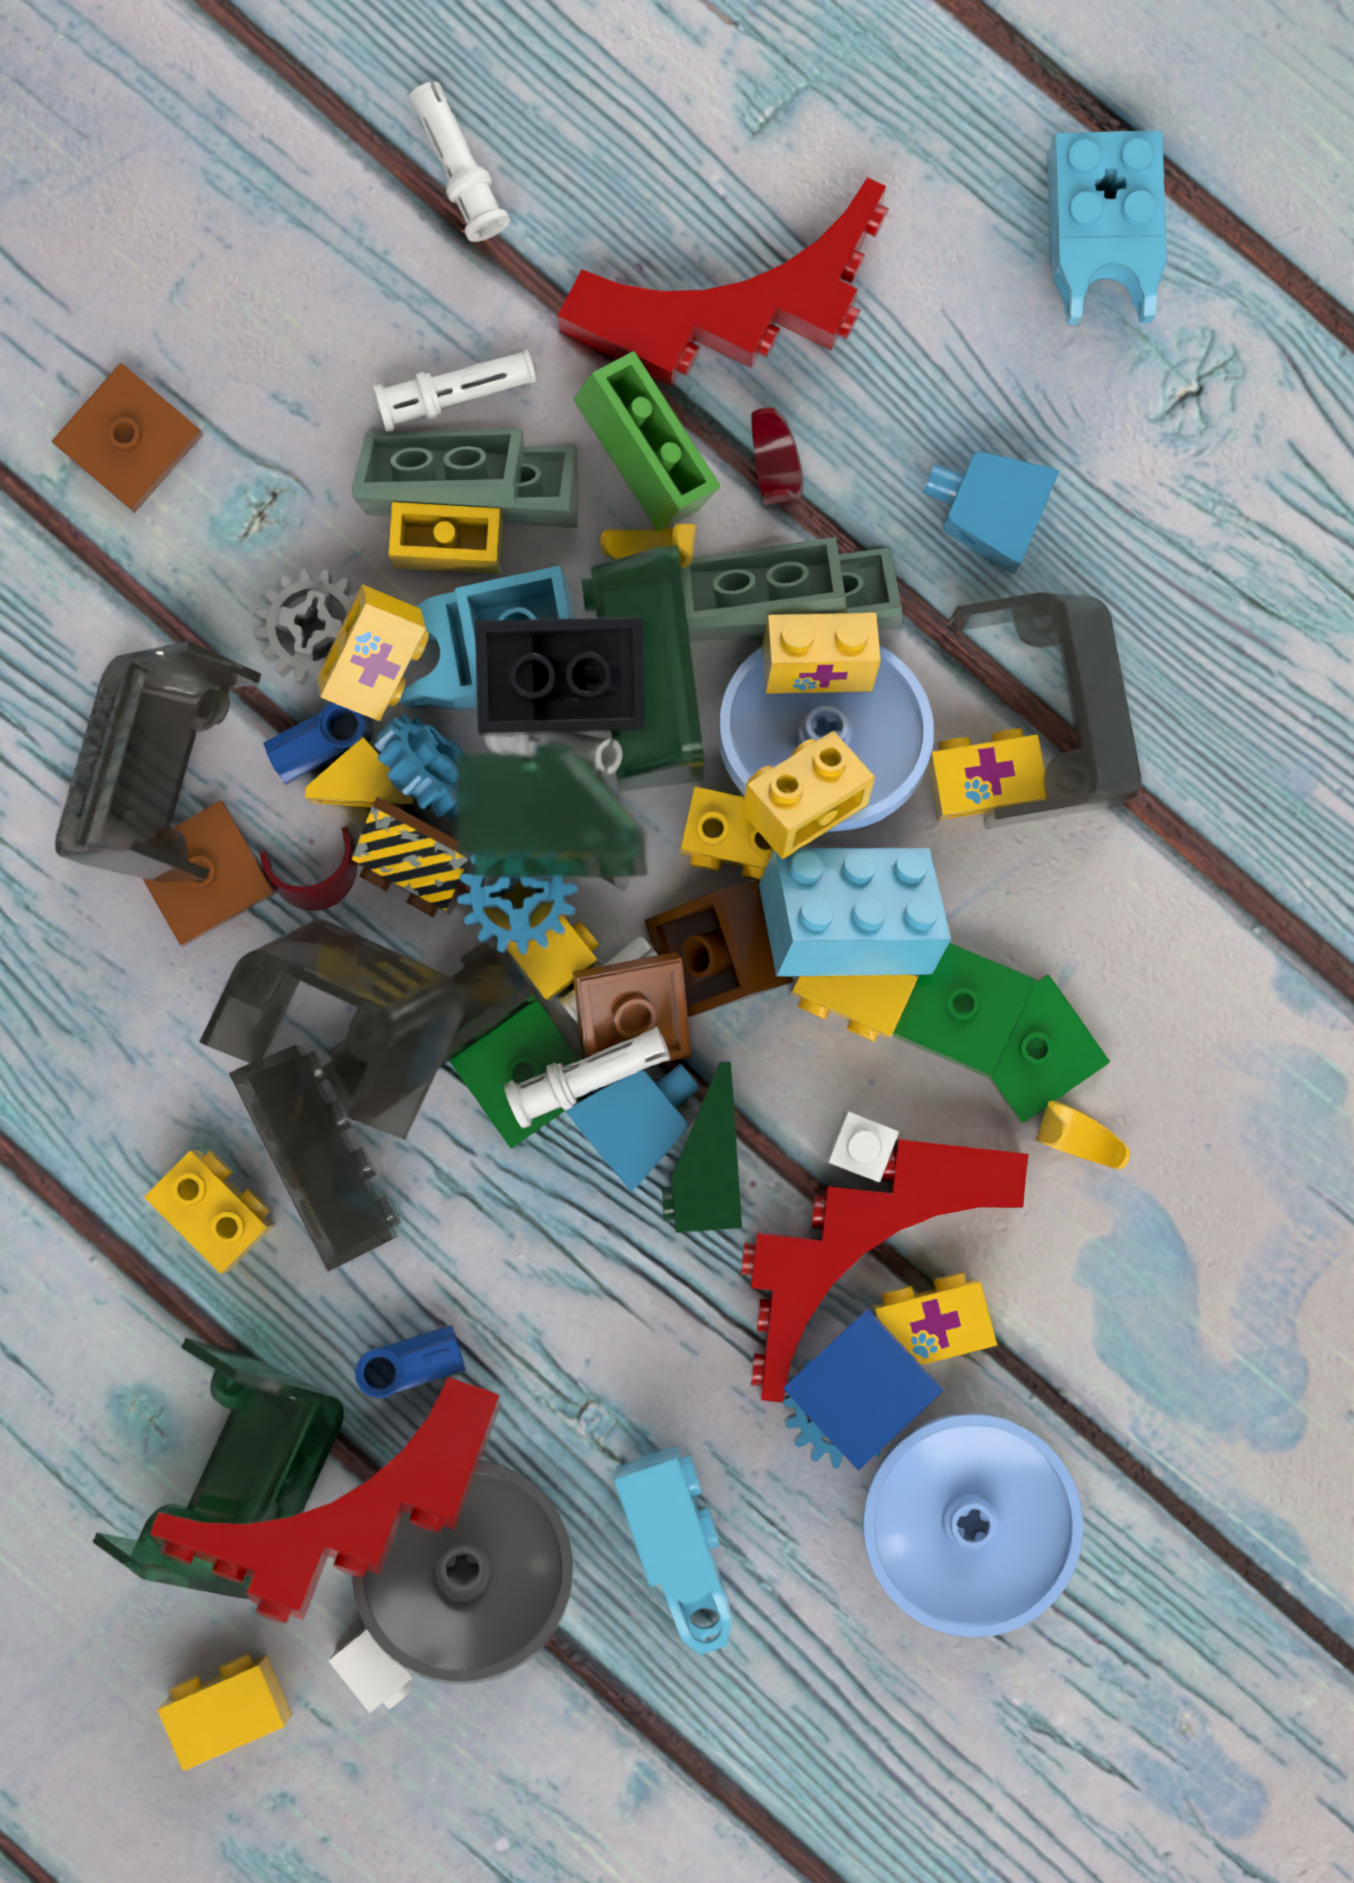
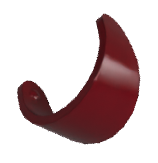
(775, 457)
(324, 893)

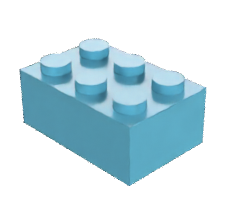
(854, 912)

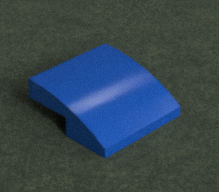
(863, 1389)

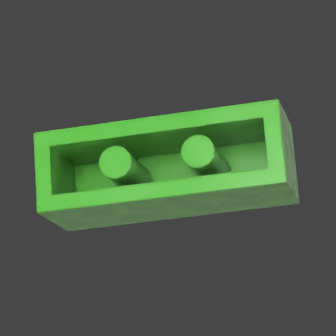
(646, 441)

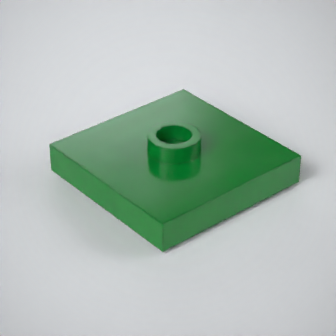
(965, 1010)
(516, 1053)
(1046, 1053)

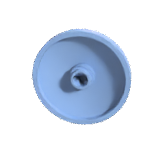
(883, 728)
(972, 1525)

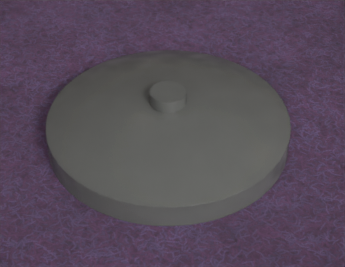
(473, 1596)

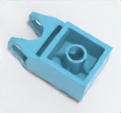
(1103, 236)
(452, 625)
(676, 1541)

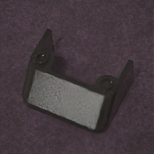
(138, 758)
(1107, 764)
(399, 1024)

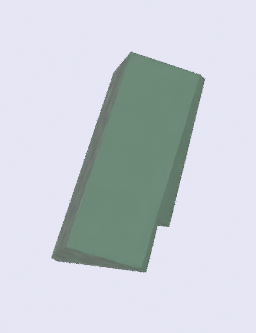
(469, 470)
(738, 590)

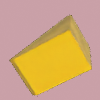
(357, 781)

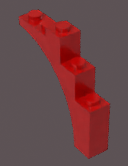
(733, 318)
(800, 1270)
(356, 1529)

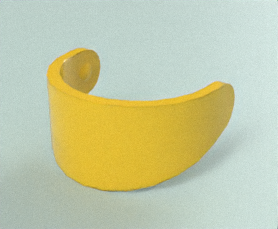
(623, 543)
(1081, 1136)

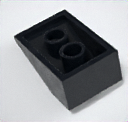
(559, 676)

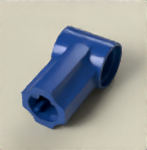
(313, 743)
(415, 1361)

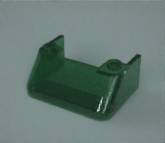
(652, 588)
(544, 818)
(256, 1471)

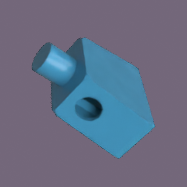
(993, 504)
(635, 1121)

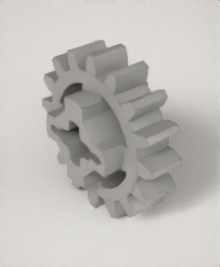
(291, 620)

